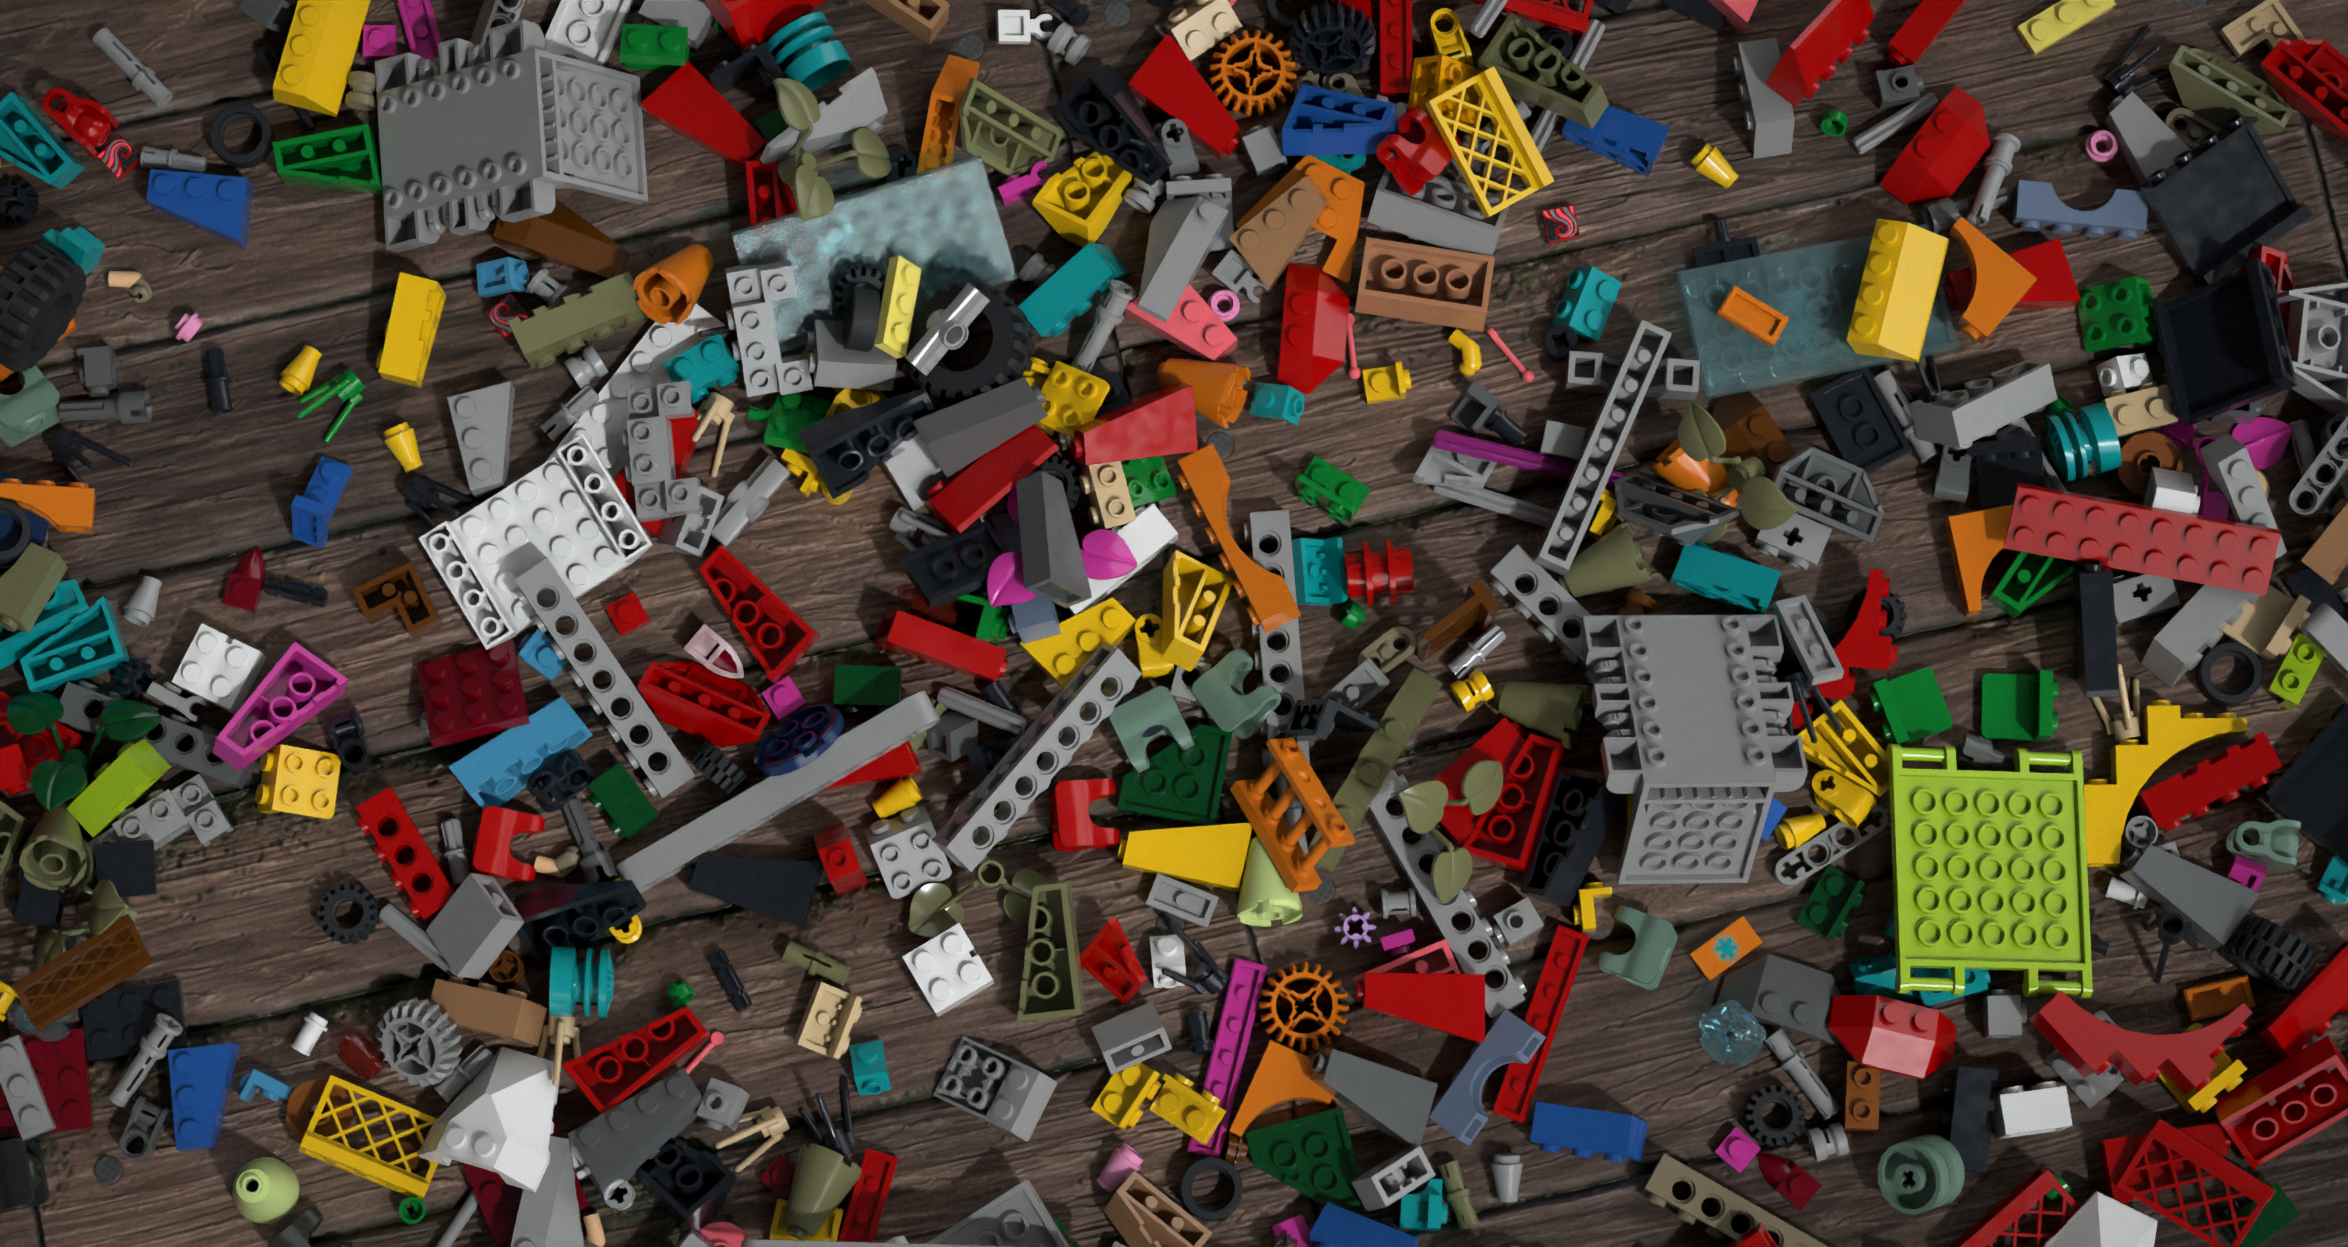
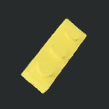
(2060, 22)
(897, 307)

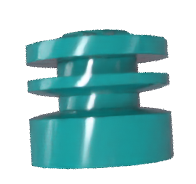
(809, 52)
(2090, 440)
(580, 982)

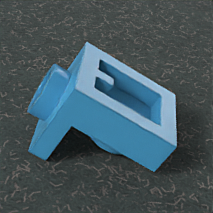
(502, 277)
(541, 656)
(270, 1087)

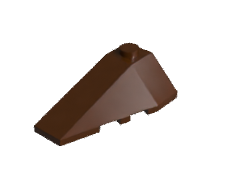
(564, 240)

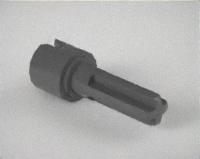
(1945, 212)
(127, 407)
(1979, 753)
(594, 859)

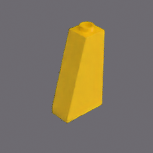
(1193, 854)

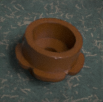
(1234, 1149)

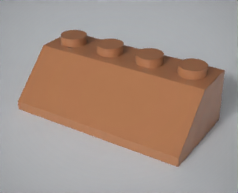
(1425, 284)

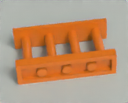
(1270, 825)

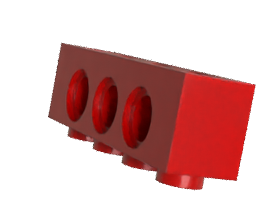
(387, 807)

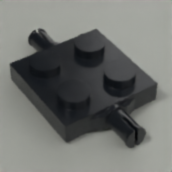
(1725, 248)

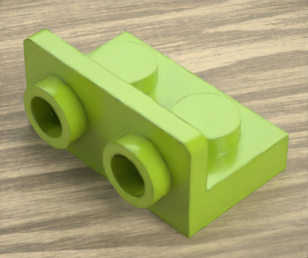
(2296, 672)

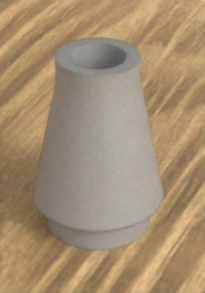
(143, 602)
(1507, 1174)

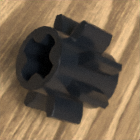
(133, 678)

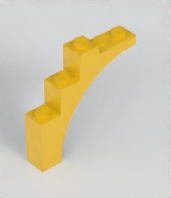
(2132, 765)

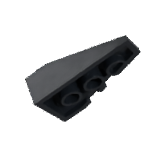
(1110, 119)
(858, 439)
(574, 914)
(686, 1183)

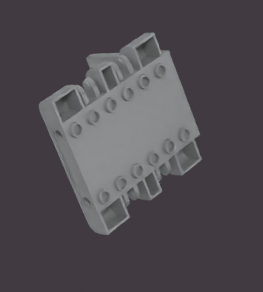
(500, 134)
(1692, 739)

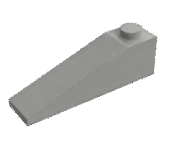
(855, 107)
(1175, 250)
(552, 1212)

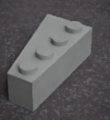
(1984, 405)
(2194, 630)

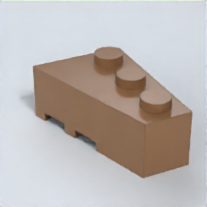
(919, 17)
(1279, 229)
(2330, 544)
(489, 1011)
(1151, 1218)

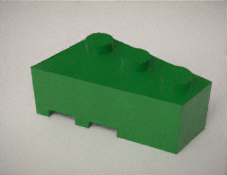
(331, 160)
(2029, 580)

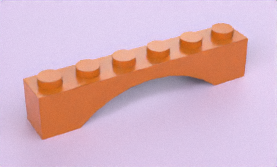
(65, 508)
(1267, 592)

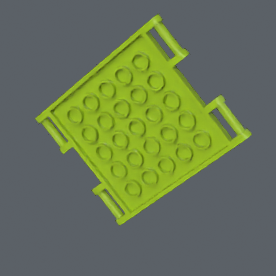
(1989, 870)

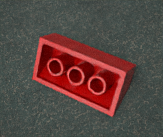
(757, 20)
(1819, 48)
(987, 479)
(2309, 1008)
(2286, 1102)

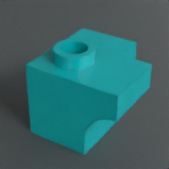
(77, 246)
(1424, 1209)

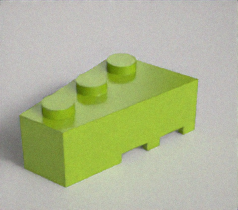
(117, 786)

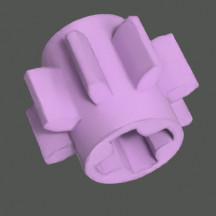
(1354, 919)

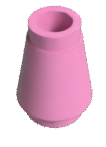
(1119, 1167)

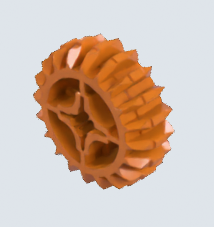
(1240, 72)
(1321, 984)

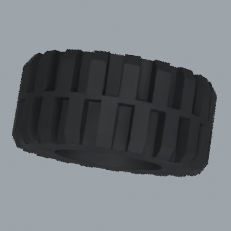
(36, 304)
(1003, 362)

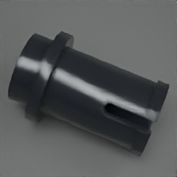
(1072, 10)
(1507, 428)
(1199, 1033)

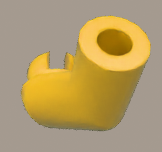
(1470, 352)

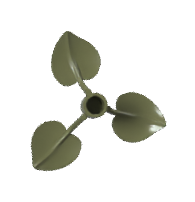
(813, 193)
(1764, 502)
(1424, 809)
(936, 910)
(104, 911)

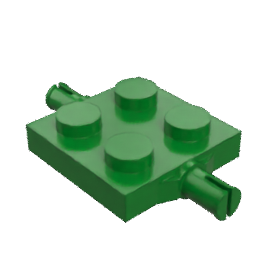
(788, 416)

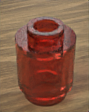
(943, 615)
(361, 1056)

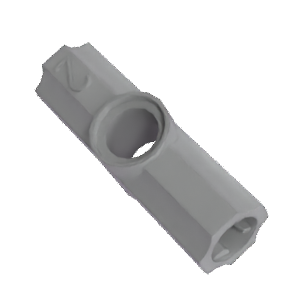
(947, 329)
(749, 500)

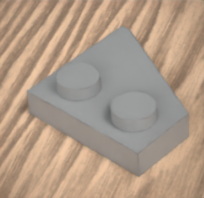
(1453, 470)

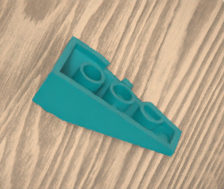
(60, 609)

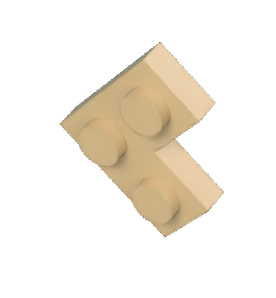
(2261, 24)

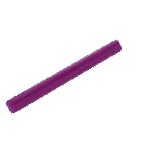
(1509, 455)

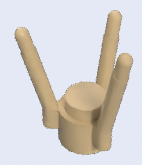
(714, 411)
(2125, 724)
(560, 1032)
(771, 1123)

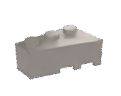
(1766, 112)
(483, 434)

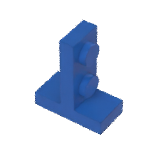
(315, 508)

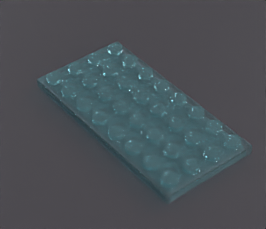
(932, 219)
(1818, 294)

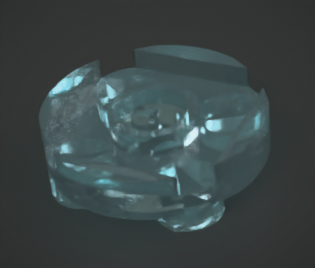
(1741, 1023)

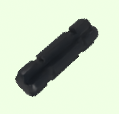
(296, 591)
(730, 980)

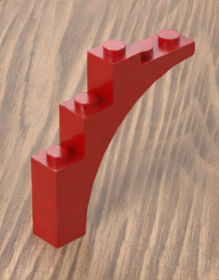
(1860, 647)
(2094, 1045)

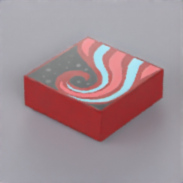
(119, 157)
(1560, 224)
(503, 311)

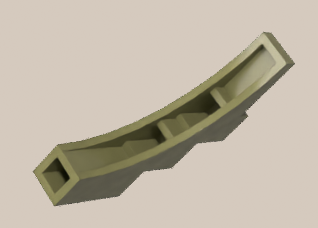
(29, 587)
(1380, 756)

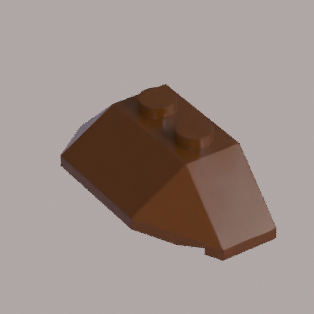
(1750, 432)

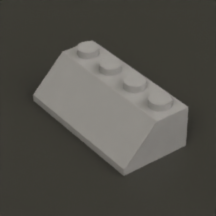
(1438, 214)

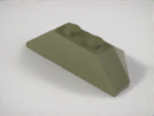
(2223, 90)
(1004, 132)

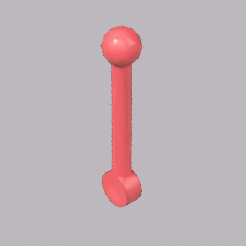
(1354, 372)
(1527, 375)
(716, 1039)

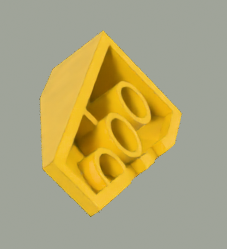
(1083, 198)

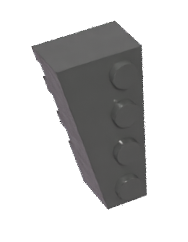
(634, 1131)

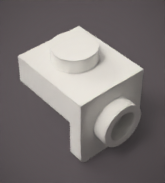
(2124, 373)
(1167, 953)

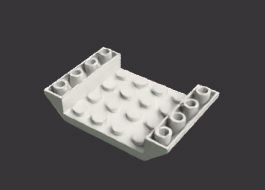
(555, 512)

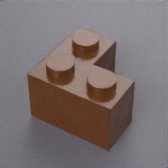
(401, 592)

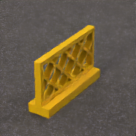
(1506, 124)
(358, 1161)

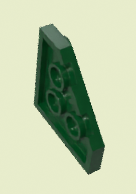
(1179, 782)
(1310, 1156)

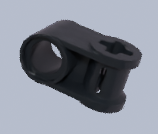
(349, 734)
(562, 778)

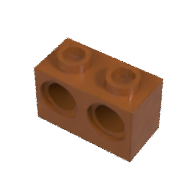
(1860, 1097)

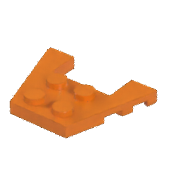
(1338, 219)

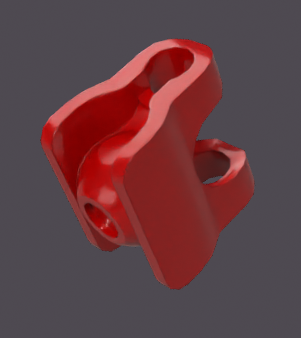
(80, 119)
(1419, 155)
(1070, 817)
(492, 841)

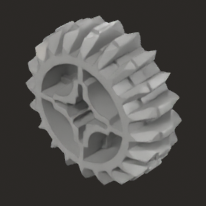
(436, 1050)

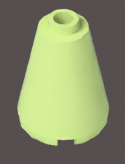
(1264, 891)
(276, 1191)

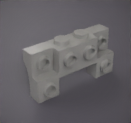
(752, 317)
(652, 452)
(169, 816)

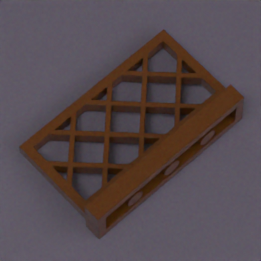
(1477, 609)
(81, 984)

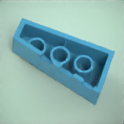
(505, 763)

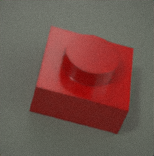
(627, 614)

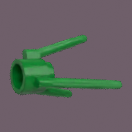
(345, 387)

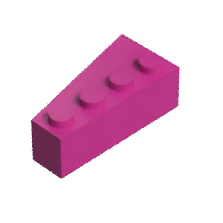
(281, 703)

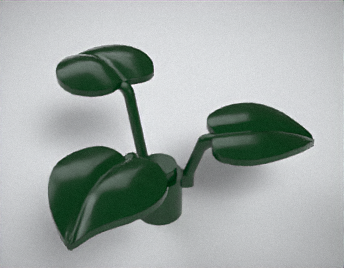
(59, 782)

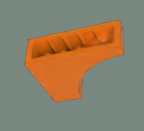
(943, 115)
(1996, 282)
(1973, 544)
(1279, 1078)

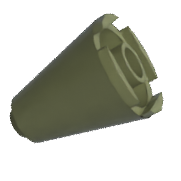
(1608, 564)
(1546, 708)
(54, 851)
(817, 1189)

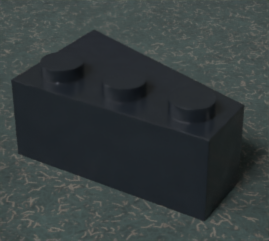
(1969, 1114)

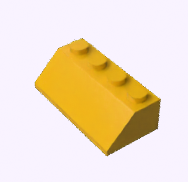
(319, 54)
(1897, 291)

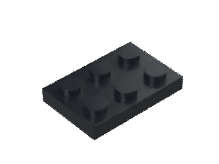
(1860, 421)
(953, 564)
(122, 1016)

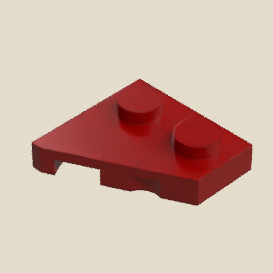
(1114, 962)

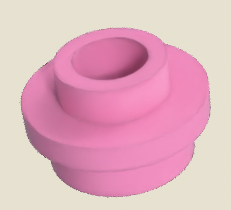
(2105, 137)
(1229, 297)
(188, 327)

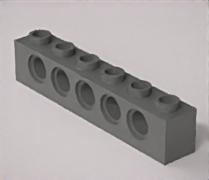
(79, 698)

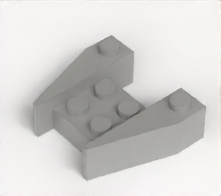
(2319, 344)

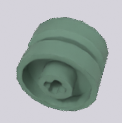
(1921, 1174)

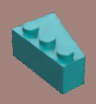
(34, 144)
(1072, 289)
(1725, 578)
(78, 651)

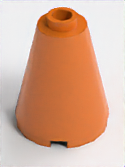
(674, 284)
(1215, 385)
(1690, 475)

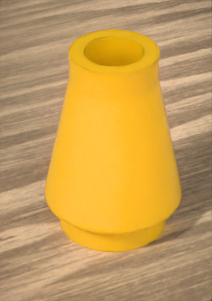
(1714, 166)
(300, 372)
(403, 445)
(898, 798)
(1797, 830)

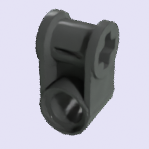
(1178, 149)
(1951, 476)
(144, 1127)

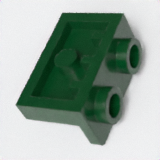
(1830, 903)

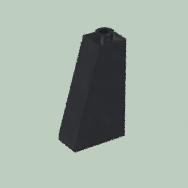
(2095, 631)
(761, 886)

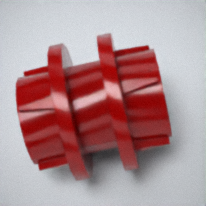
(1379, 572)

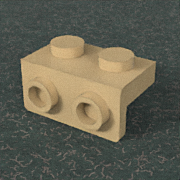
(1201, 25)
(2140, 409)
(1107, 494)
(828, 1020)

